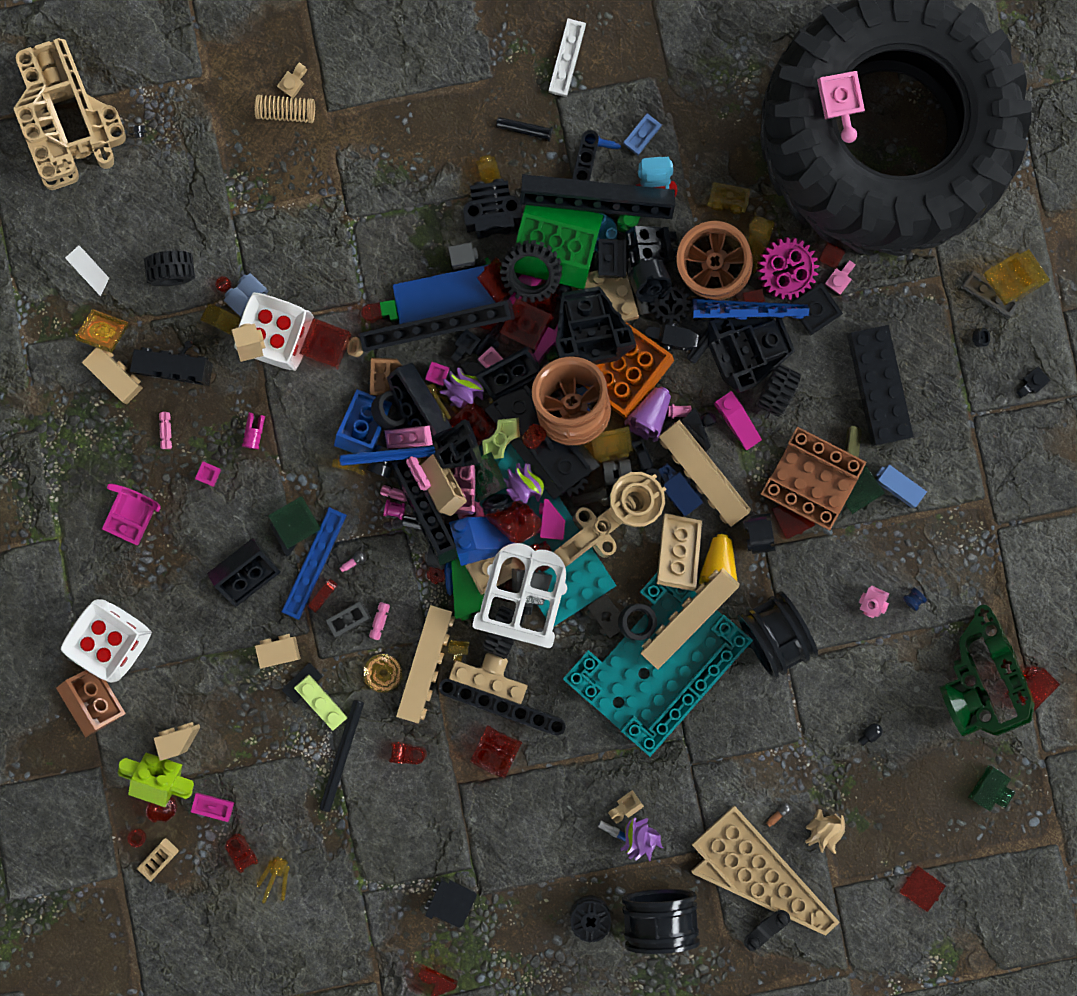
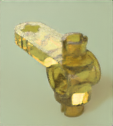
(760, 234)

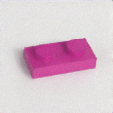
(212, 807)

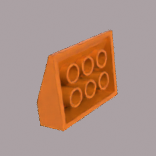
(635, 373)

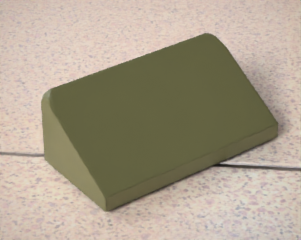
(853, 440)

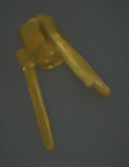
(436, 394)
(277, 867)

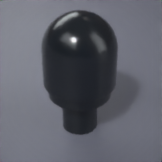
(871, 734)

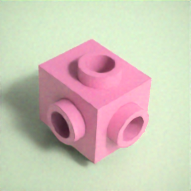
(879, 597)

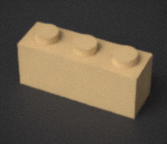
(113, 375)
(443, 488)

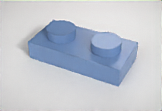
(642, 134)

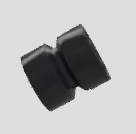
(380, 468)

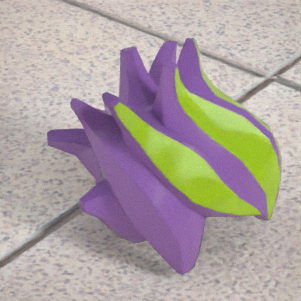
(462, 388)
(523, 484)
(640, 839)

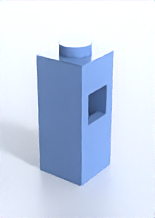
(900, 486)

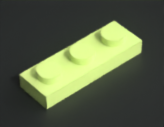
(320, 702)

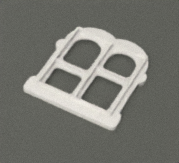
(531, 560)

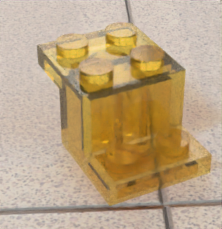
(1016, 277)

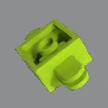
(152, 788)

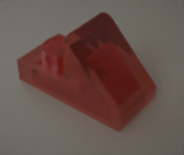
(442, 982)

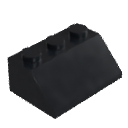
(243, 572)

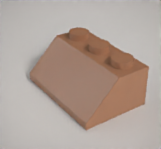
(90, 702)

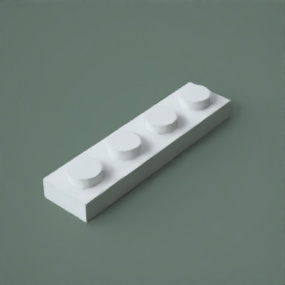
(567, 57)

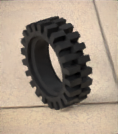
(538, 251)

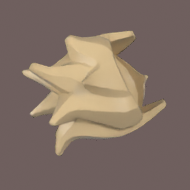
(826, 830)

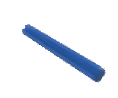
(389, 455)

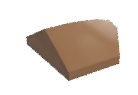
(379, 371)

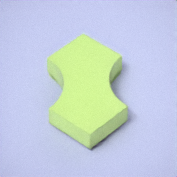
(506, 431)

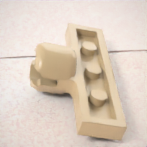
(489, 678)

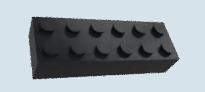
(880, 385)

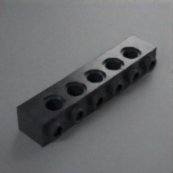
(425, 514)

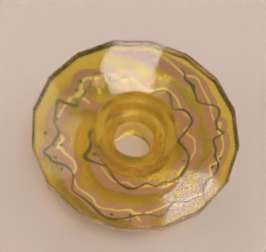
(372, 673)

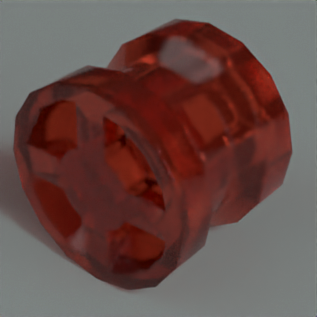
(529, 436)

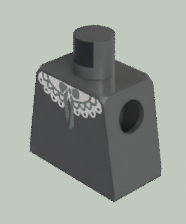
(539, 581)

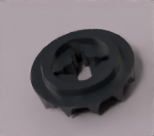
(497, 503)

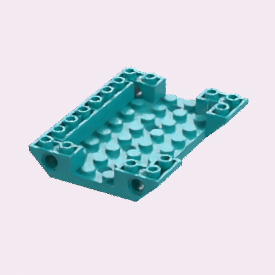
(667, 695)

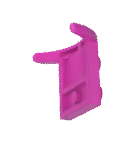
(129, 514)

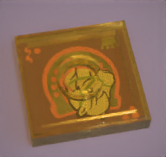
(101, 331)

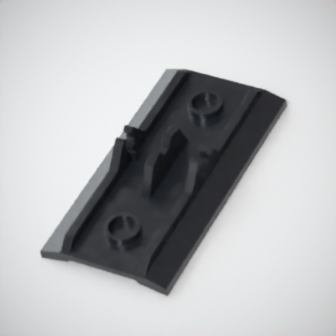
(554, 463)

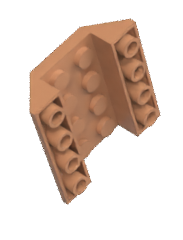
(814, 478)

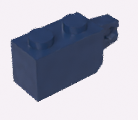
(679, 490)

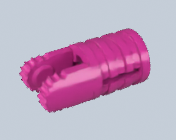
(252, 436)

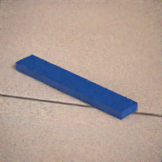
(314, 563)

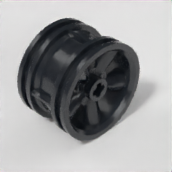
(778, 635)
(660, 921)

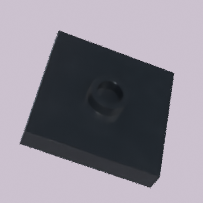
(821, 308)

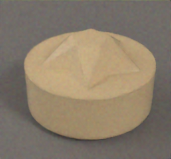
(354, 347)

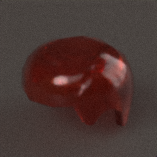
(158, 813)

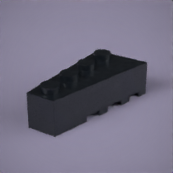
(171, 366)

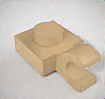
(291, 83)
(627, 806)

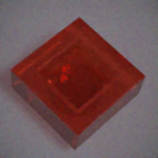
(831, 255)
(754, 296)

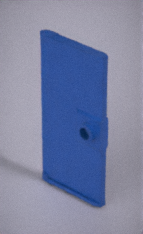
(440, 295)

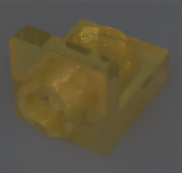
(488, 169)

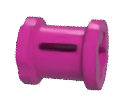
(394, 509)

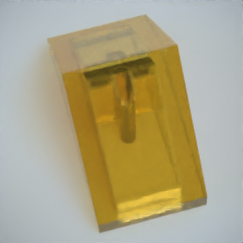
(220, 319)

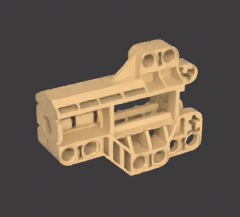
(55, 84)

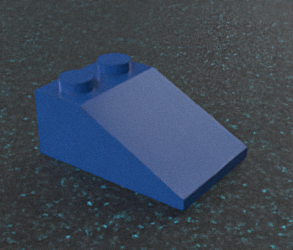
(358, 429)
(477, 539)

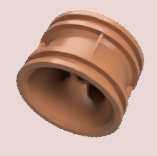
(688, 252)
(576, 424)

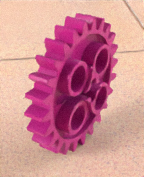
(783, 252)

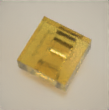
(458, 648)

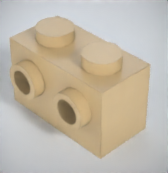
(248, 341)
(277, 652)

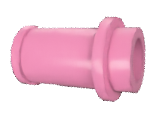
(678, 411)

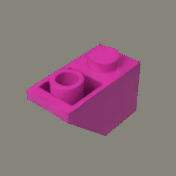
(552, 522)

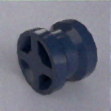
(915, 599)

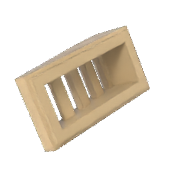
(166, 850)

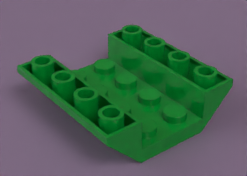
(568, 233)

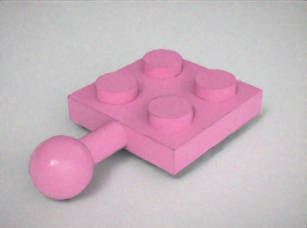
(842, 97)

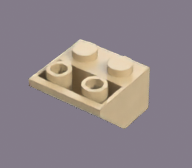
(174, 743)

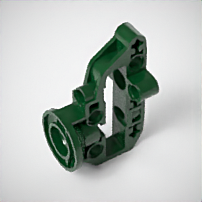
(971, 703)

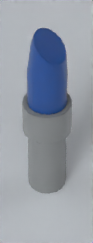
(614, 831)

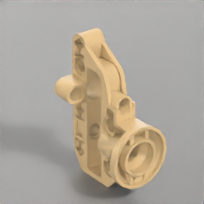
(634, 501)

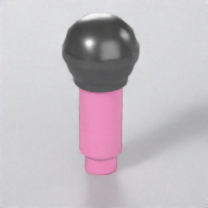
(358, 558)

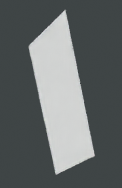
(88, 269)

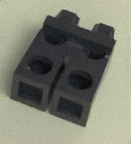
(651, 244)

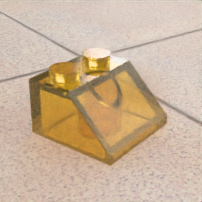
(612, 443)

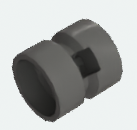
(622, 466)

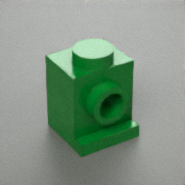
(626, 222)

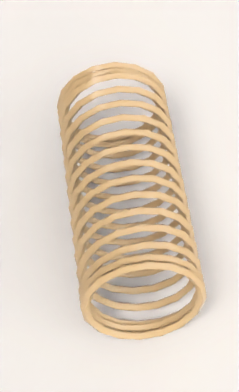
(288, 107)

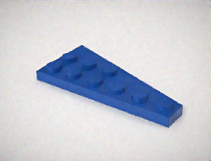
(742, 309)

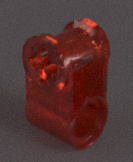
(405, 753)
(241, 854)

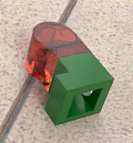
(380, 310)

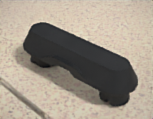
(766, 929)

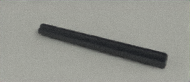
(341, 755)

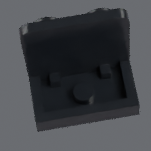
(450, 902)

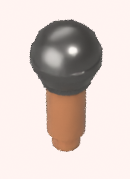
(783, 810)

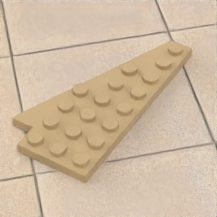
(749, 866)

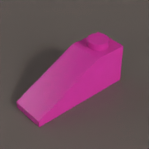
(738, 420)

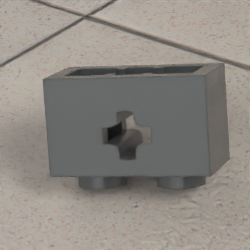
(463, 257)
(348, 619)

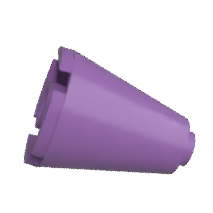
(650, 414)

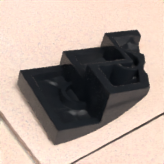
(458, 447)

